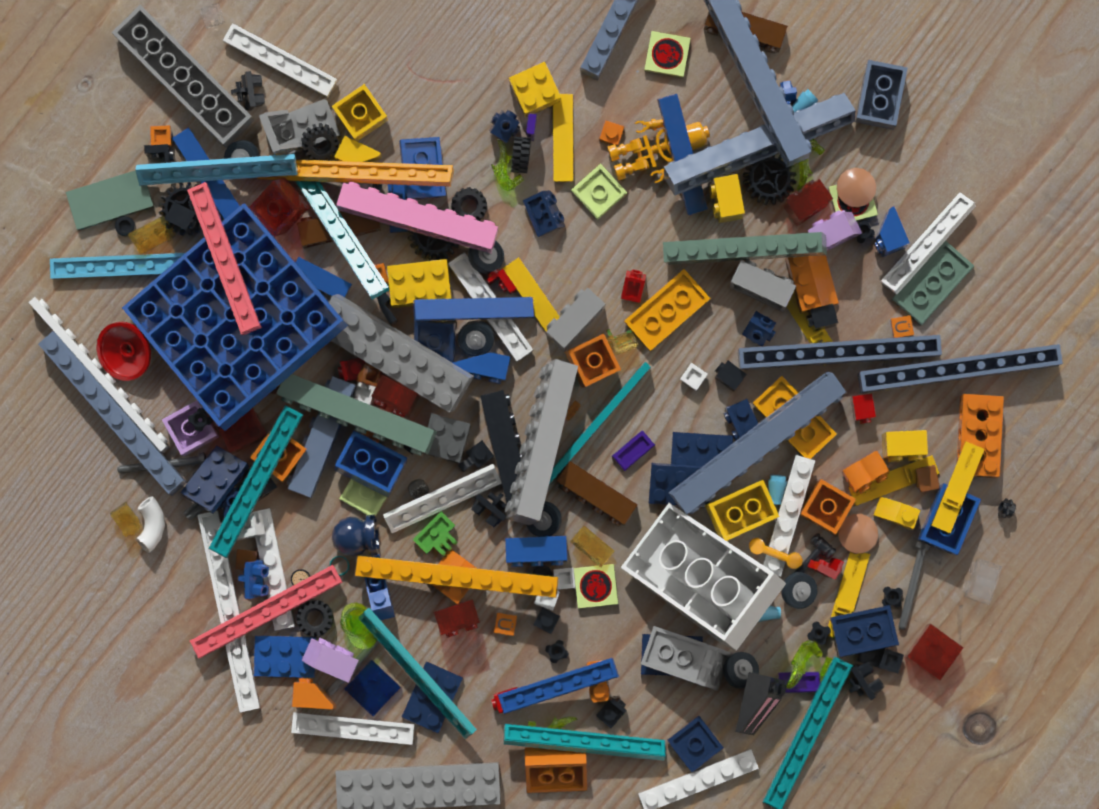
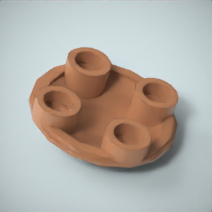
(856, 187)
(858, 533)

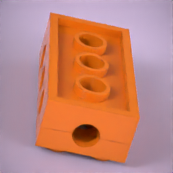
(991, 428)

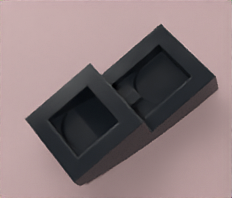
(383, 300)
(883, 659)

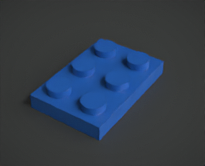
(422, 152)
(282, 657)

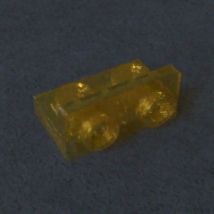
(151, 235)

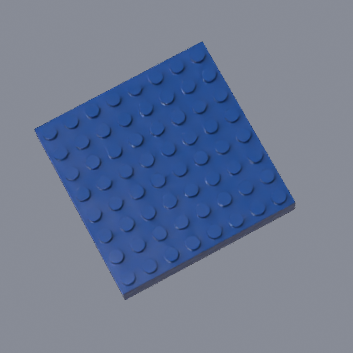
(198, 336)

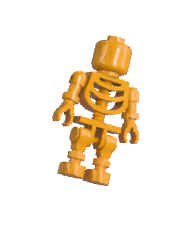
(697, 136)

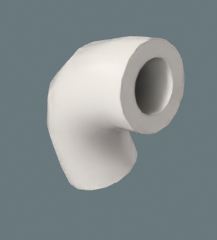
(153, 526)

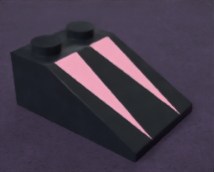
(759, 700)

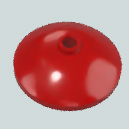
(116, 355)

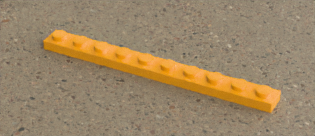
(371, 173)
(457, 576)

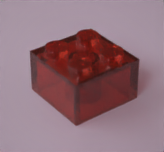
(808, 202)
(279, 207)
(395, 396)
(243, 432)
(457, 618)
(934, 651)

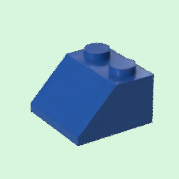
(891, 234)

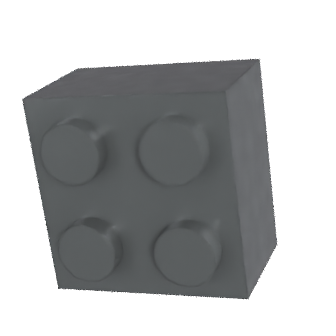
(450, 438)

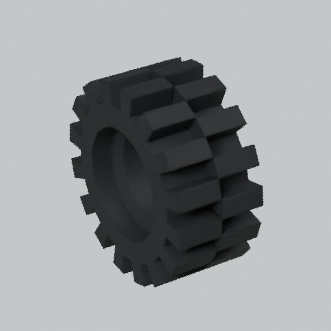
(316, 132)
(521, 155)
(473, 194)
(303, 613)

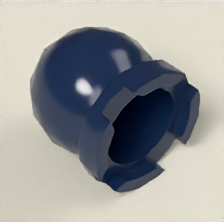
(355, 536)

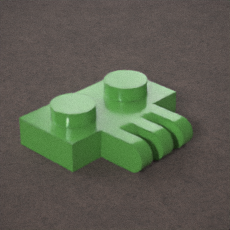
(436, 535)

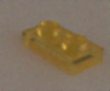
(592, 546)

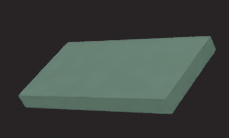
(108, 200)
(933, 283)

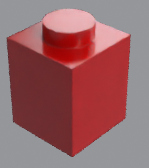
(863, 408)

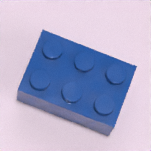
(370, 464)
(943, 540)
(536, 550)

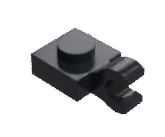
(477, 455)

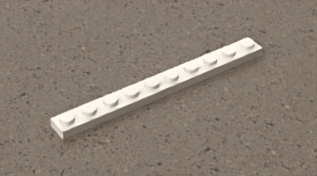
(105, 380)
(227, 609)

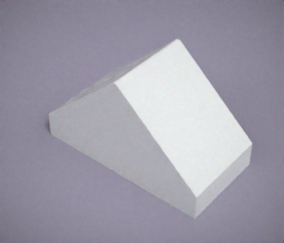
(703, 576)

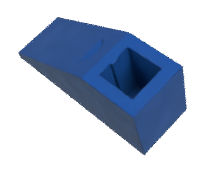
(487, 365)
(379, 597)

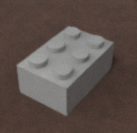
(762, 285)
(575, 319)

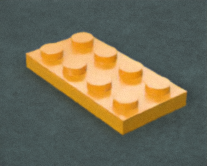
(667, 310)
(806, 440)

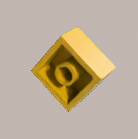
(535, 89)
(360, 113)
(727, 198)
(904, 445)

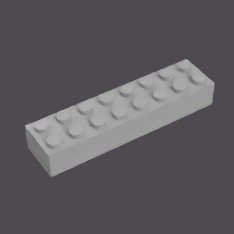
(182, 76)
(400, 356)
(541, 442)
(419, 786)

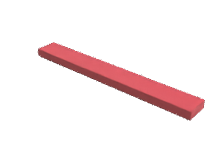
(224, 259)
(266, 611)

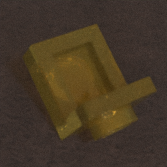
(622, 342)
(126, 519)

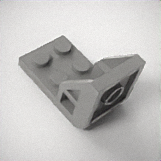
(286, 128)
(685, 658)

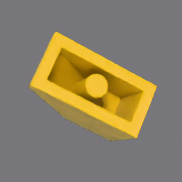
(356, 152)
(896, 513)

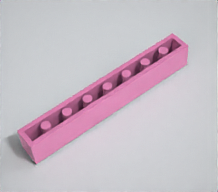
(417, 217)

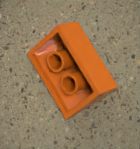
(812, 282)
(555, 770)

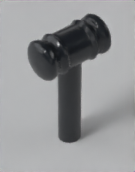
(821, 547)

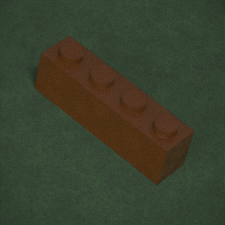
(769, 33)
(313, 232)
(596, 493)

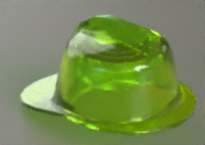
(354, 628)

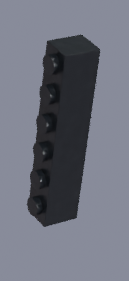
(502, 436)

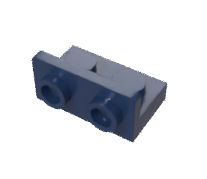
(544, 212)
(741, 418)

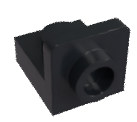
(157, 151)
(612, 711)

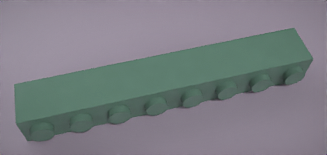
(744, 248)
(357, 413)

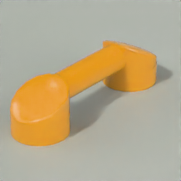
(757, 546)

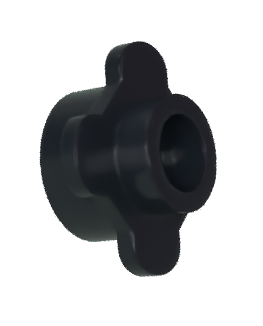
(864, 225)
(200, 414)
(1006, 508)
(887, 596)
(821, 639)
(557, 646)

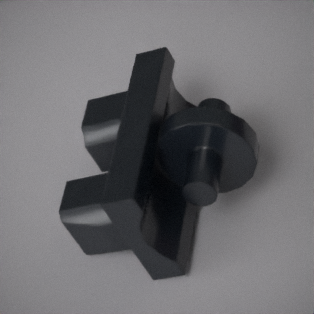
(246, 89)
(481, 504)
(870, 688)

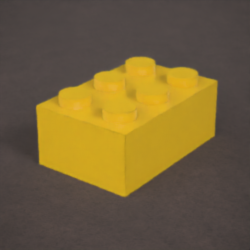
(418, 282)
(742, 510)

